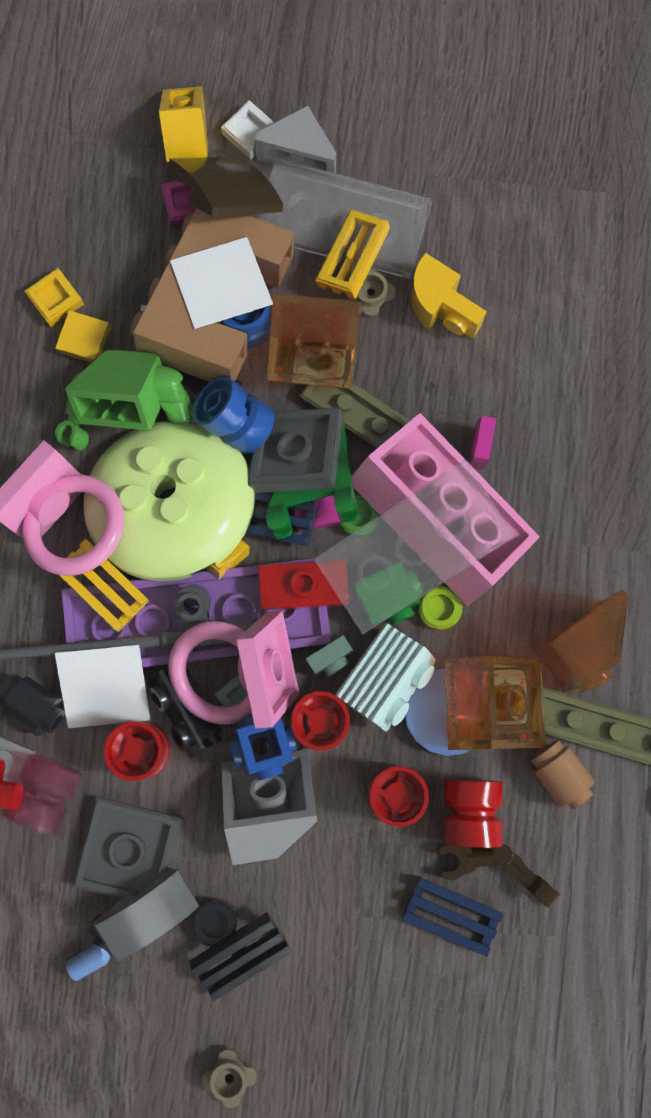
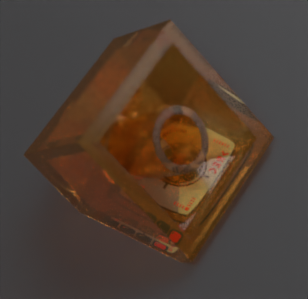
(314, 340)
(588, 646)
(494, 703)

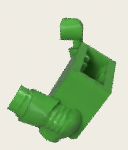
(123, 392)

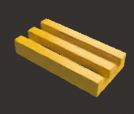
(352, 287)
(128, 611)

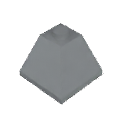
(268, 813)

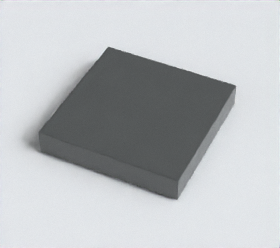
(298, 452)
(125, 848)

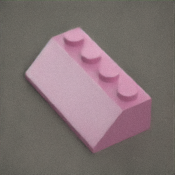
(413, 460)

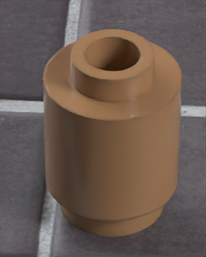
(562, 775)

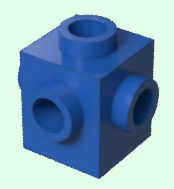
(280, 745)

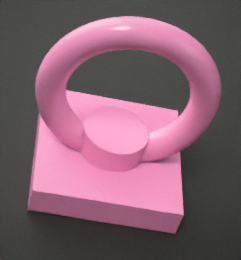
(41, 494)
(263, 670)

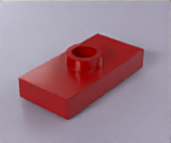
(295, 587)

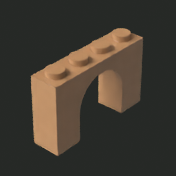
(166, 323)

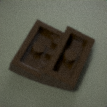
(225, 186)

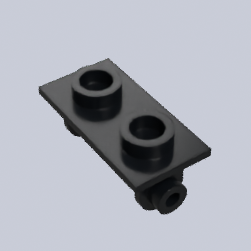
(187, 728)

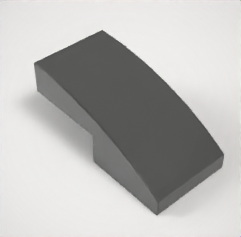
(146, 917)

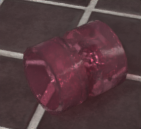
(44, 791)

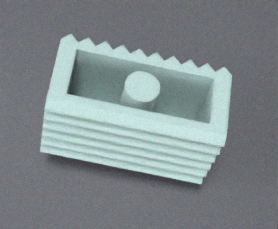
(387, 677)

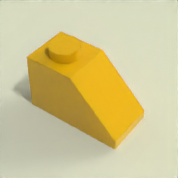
(183, 123)

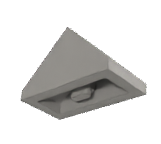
(296, 140)

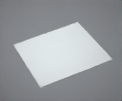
(221, 282)
(102, 686)

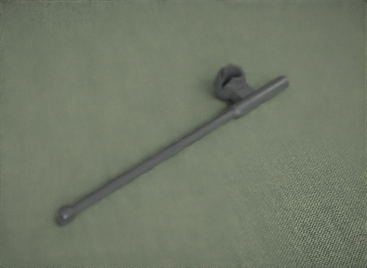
(167, 639)

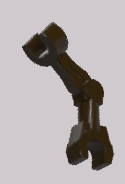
(471, 858)

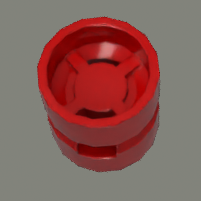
(320, 720)
(137, 751)
(398, 795)
(473, 813)

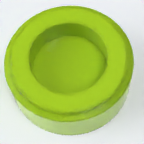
(440, 608)

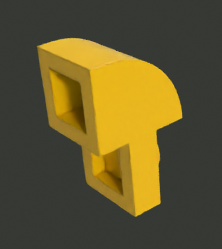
(436, 297)

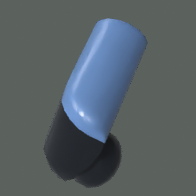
(90, 959)

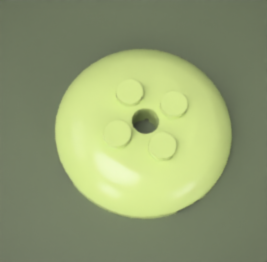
(190, 527)

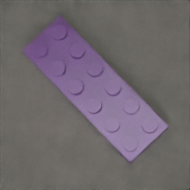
(233, 601)

